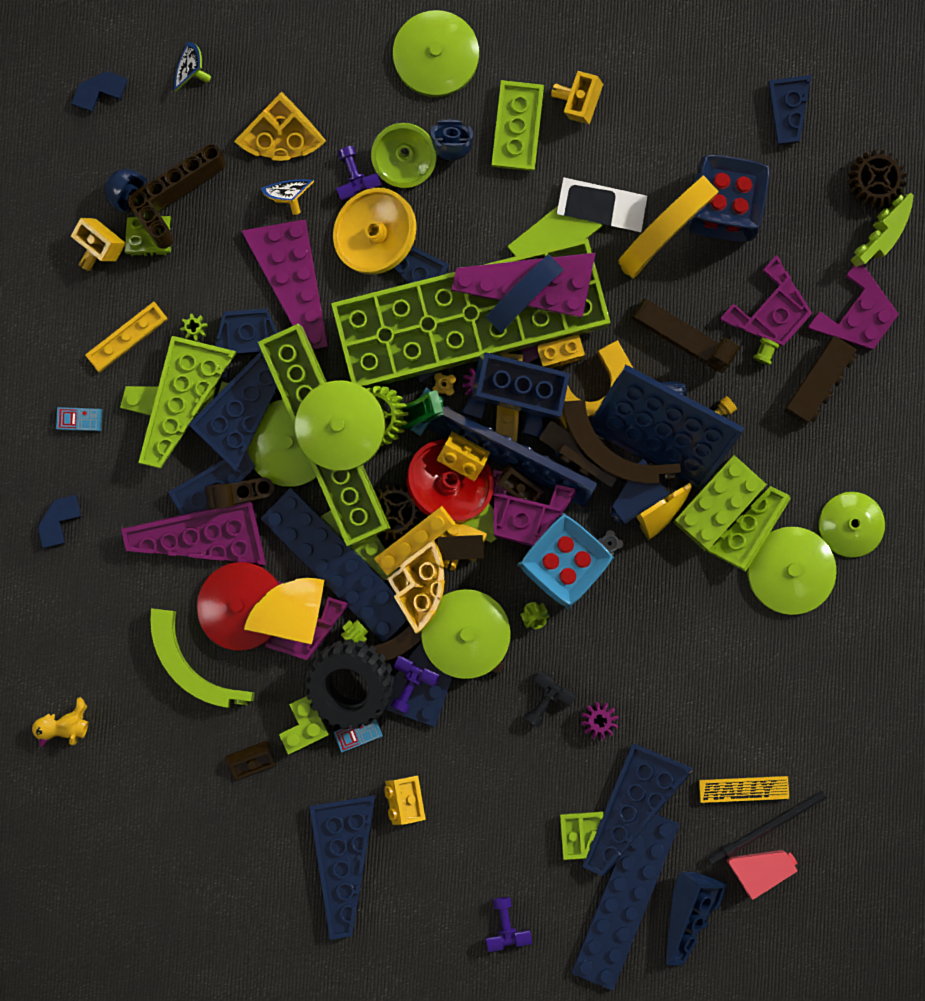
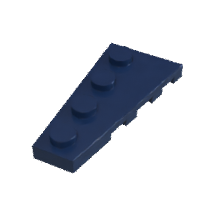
(191, 495)

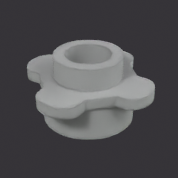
(610, 536)

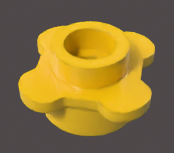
(449, 380)

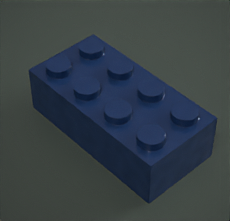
(520, 386)

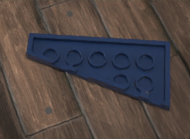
(639, 794)
(341, 846)

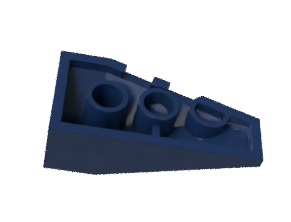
(691, 905)

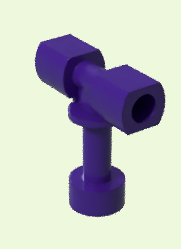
(357, 182)
(415, 676)
(507, 935)

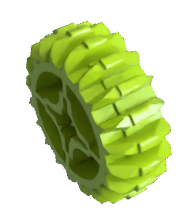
(396, 414)

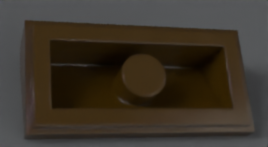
(519, 484)
(461, 547)
(250, 760)

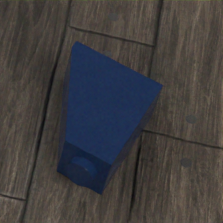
(636, 499)

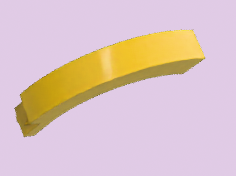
(666, 226)

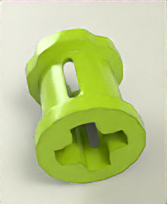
(765, 351)

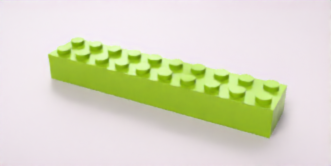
(348, 491)

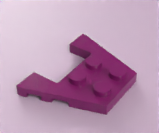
(779, 315)
(867, 317)
(523, 519)
(332, 612)

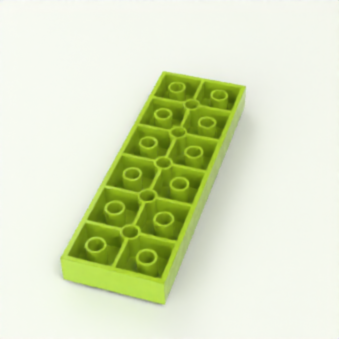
(434, 328)

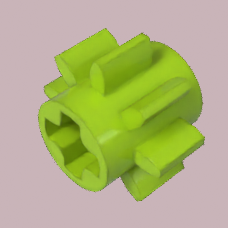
(199, 330)
(534, 615)
(354, 631)

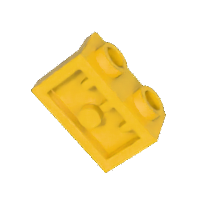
(561, 352)
(463, 456)
(404, 800)

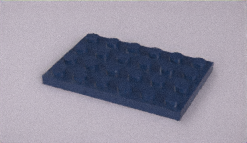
(664, 426)

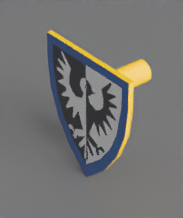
(287, 192)

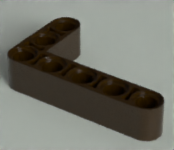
(170, 187)
(685, 337)

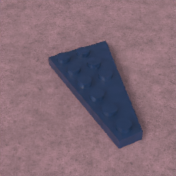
(236, 412)
(424, 700)

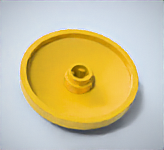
(374, 231)

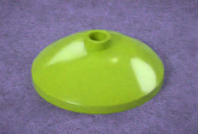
(399, 168)
(837, 529)

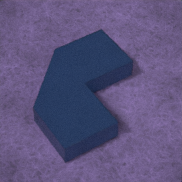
(105, 83)
(50, 526)

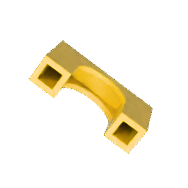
(614, 360)

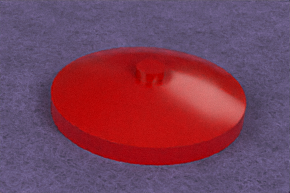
(437, 485)
(227, 602)

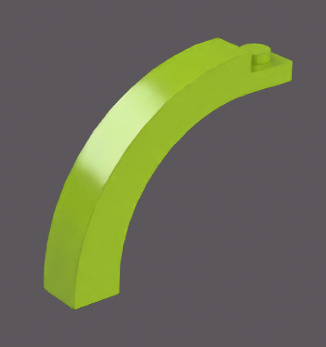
(177, 667)

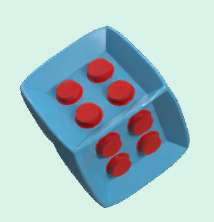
(566, 561)

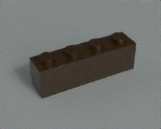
(820, 380)

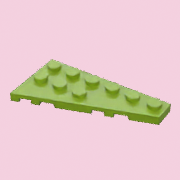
(184, 386)

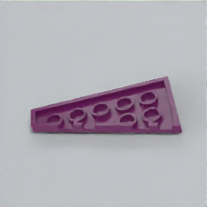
(289, 267)
(563, 296)
(206, 534)

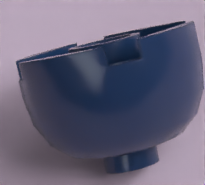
(451, 139)
(121, 186)

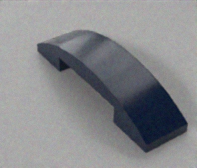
(524, 293)

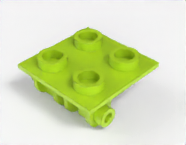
(139, 241)

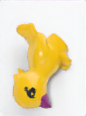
(68, 726)

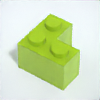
(309, 730)

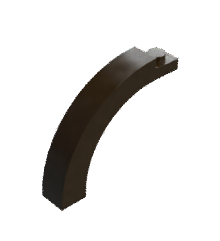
(599, 455)
(405, 640)

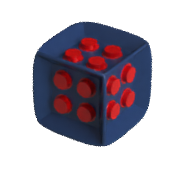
(739, 203)

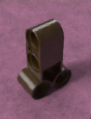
(226, 494)

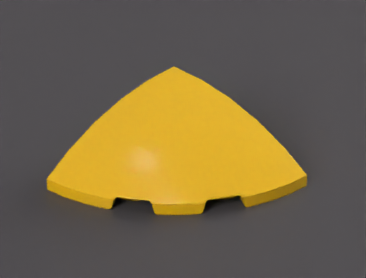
(280, 132)
(661, 514)
(419, 585)
(288, 611)

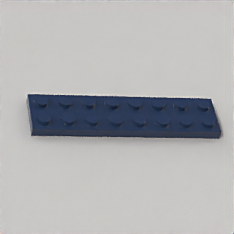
(505, 450)
(336, 563)
(624, 904)

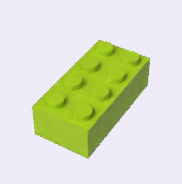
(719, 503)

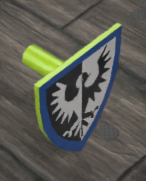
(190, 66)

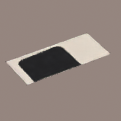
(602, 204)

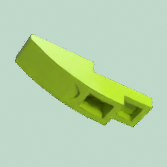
(889, 228)

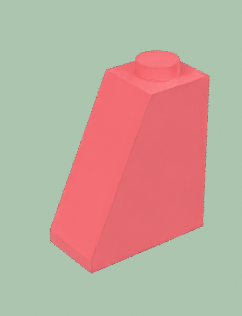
(762, 870)

